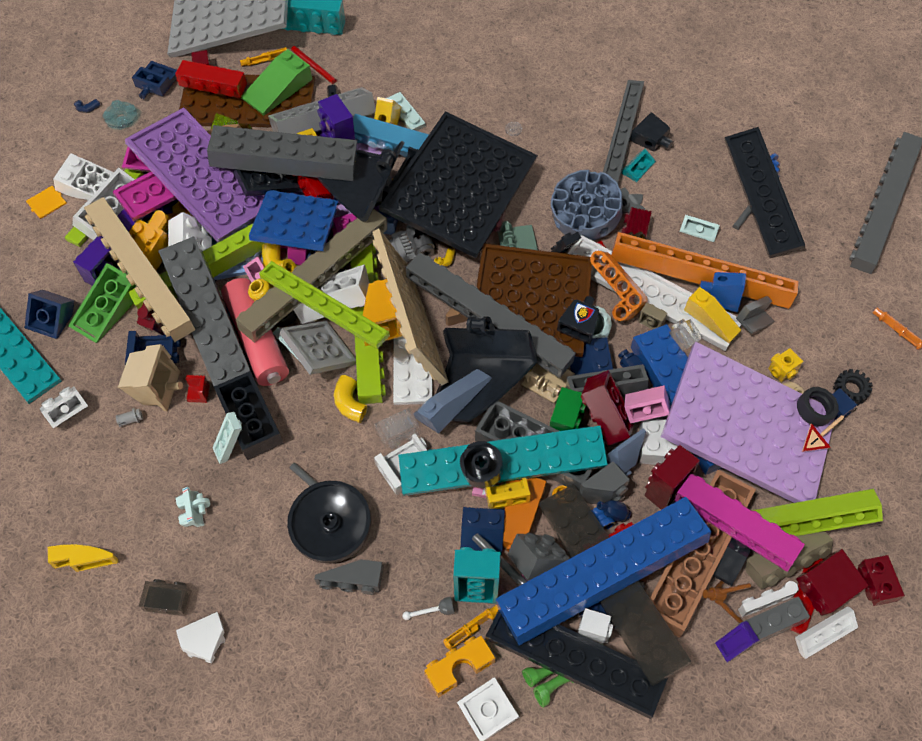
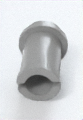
(129, 417)

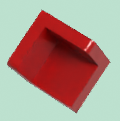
(198, 388)

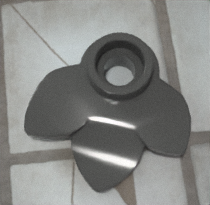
(630, 200)

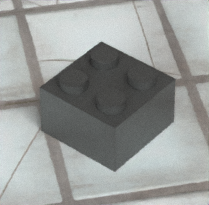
(535, 554)

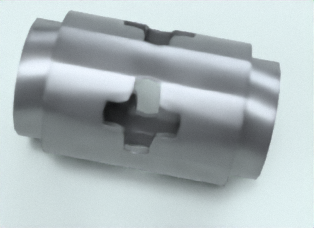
(420, 245)

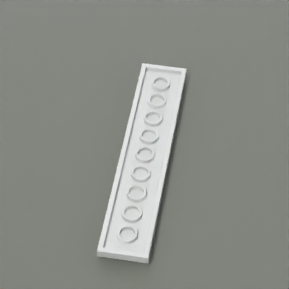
(658, 290)

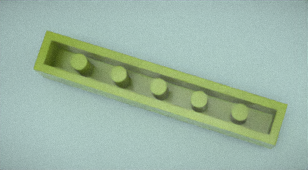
(826, 513)

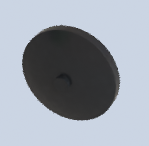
(329, 521)

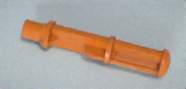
(898, 327)

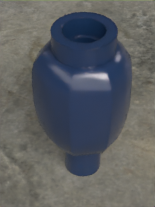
(614, 510)

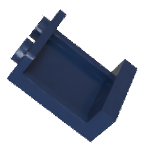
(138, 343)

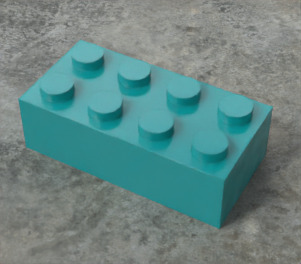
(316, 16)
(476, 575)

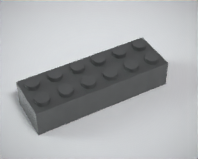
(505, 423)

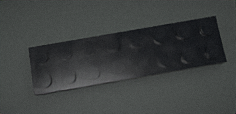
(764, 193)
(585, 664)

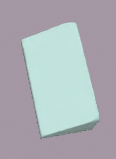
(699, 228)

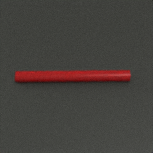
(314, 65)

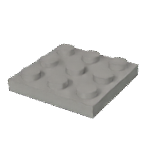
(317, 347)

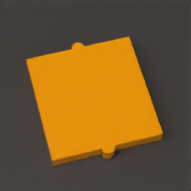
(46, 202)

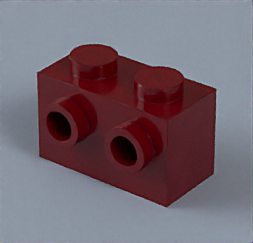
(882, 580)

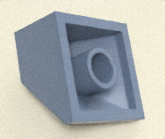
(627, 453)

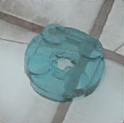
(117, 107)

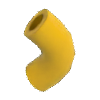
(271, 252)
(344, 399)

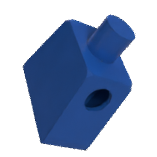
(726, 289)

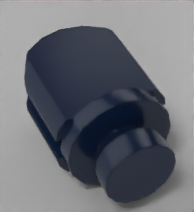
(629, 359)

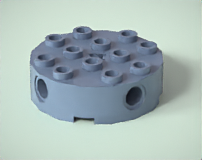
(587, 204)

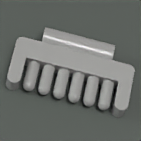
(400, 245)

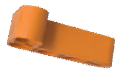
(616, 283)

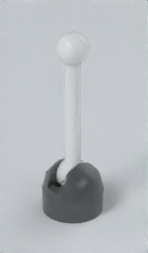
(445, 607)

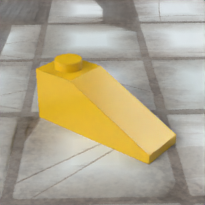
(711, 314)

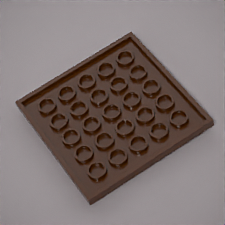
(536, 285)

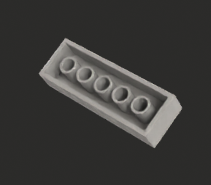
(306, 117)

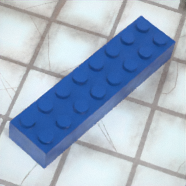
(664, 367)

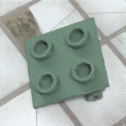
(517, 236)

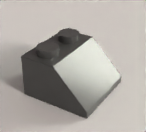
(605, 485)

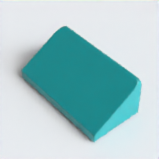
(638, 165)

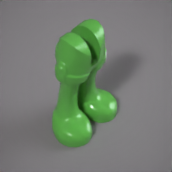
(542, 691)

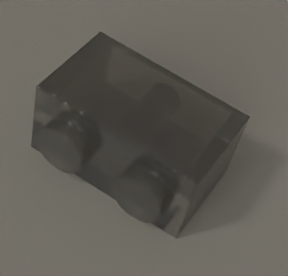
(165, 597)

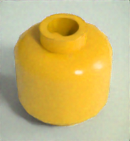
(258, 289)

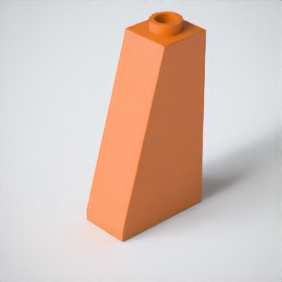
(520, 517)

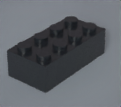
(258, 427)

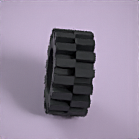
(858, 379)

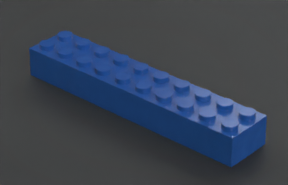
(602, 570)

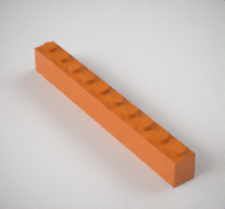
(698, 268)

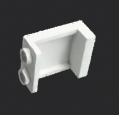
(390, 466)

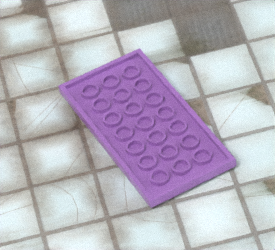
(178, 157)

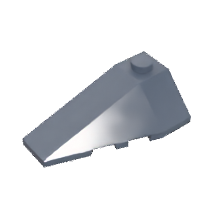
(445, 405)

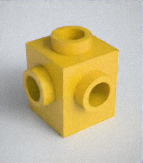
(785, 365)

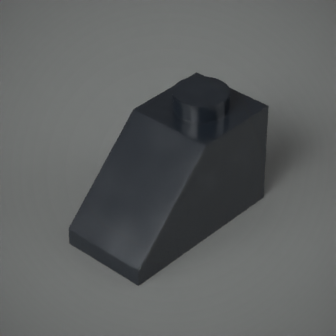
(731, 561)

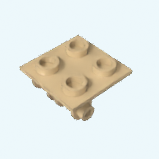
(545, 383)

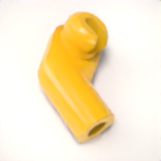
(448, 259)

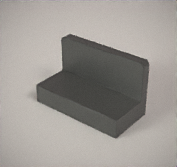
(754, 316)

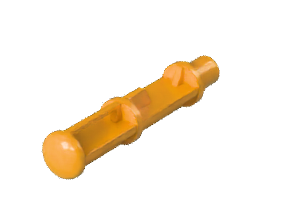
(268, 56)
(470, 628)

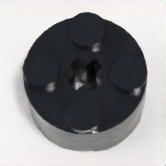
(470, 464)

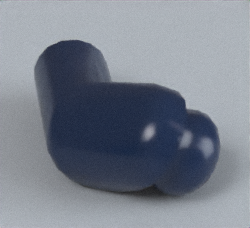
(80, 107)

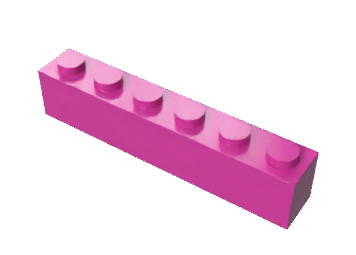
(741, 522)

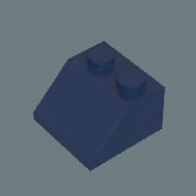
(48, 313)
(595, 358)
(485, 522)

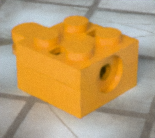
(151, 236)

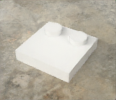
(488, 709)

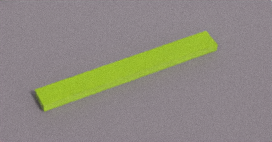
(324, 304)

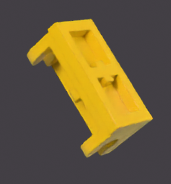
(508, 494)

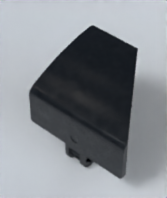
(368, 181)
(499, 353)

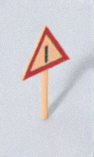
(815, 440)

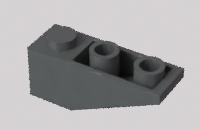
(358, 575)

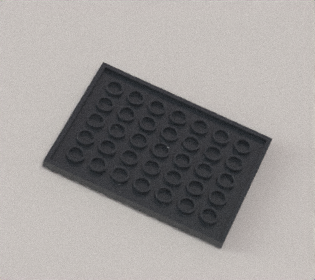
(459, 184)

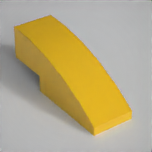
(79, 557)

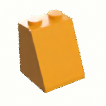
(380, 308)

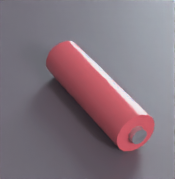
(264, 354)

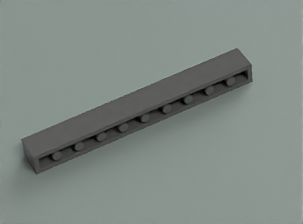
(886, 204)
(472, 302)

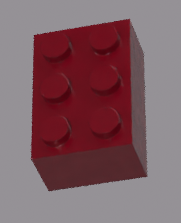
(607, 407)
(670, 476)

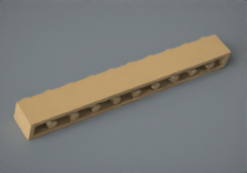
(139, 270)

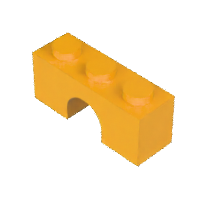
(474, 653)

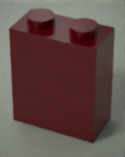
(831, 582)

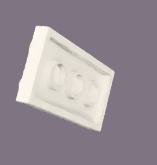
(411, 381)

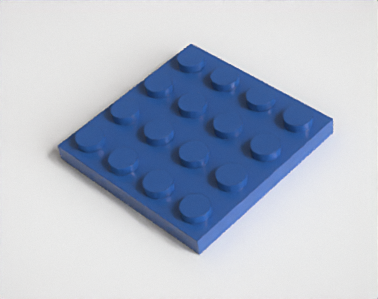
(294, 220)

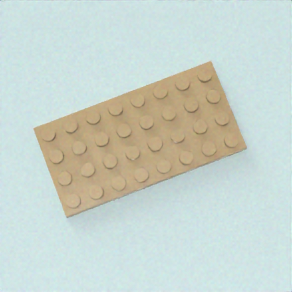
(409, 309)

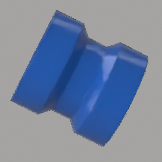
(603, 519)

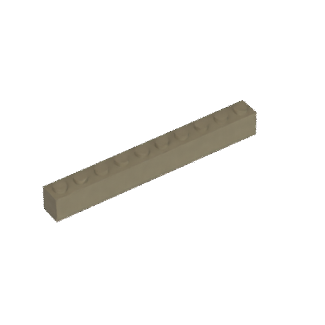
(315, 270)

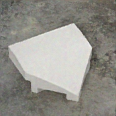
(202, 637)

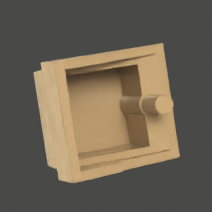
(151, 377)

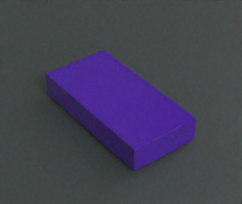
(737, 641)

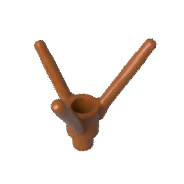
(719, 594)

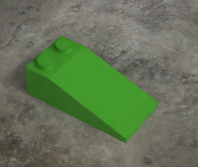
(278, 82)
(103, 304)

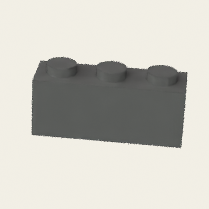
(778, 619)

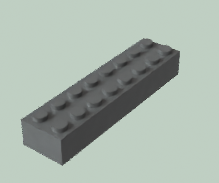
(282, 153)
(206, 310)

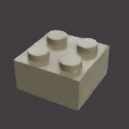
(652, 316)

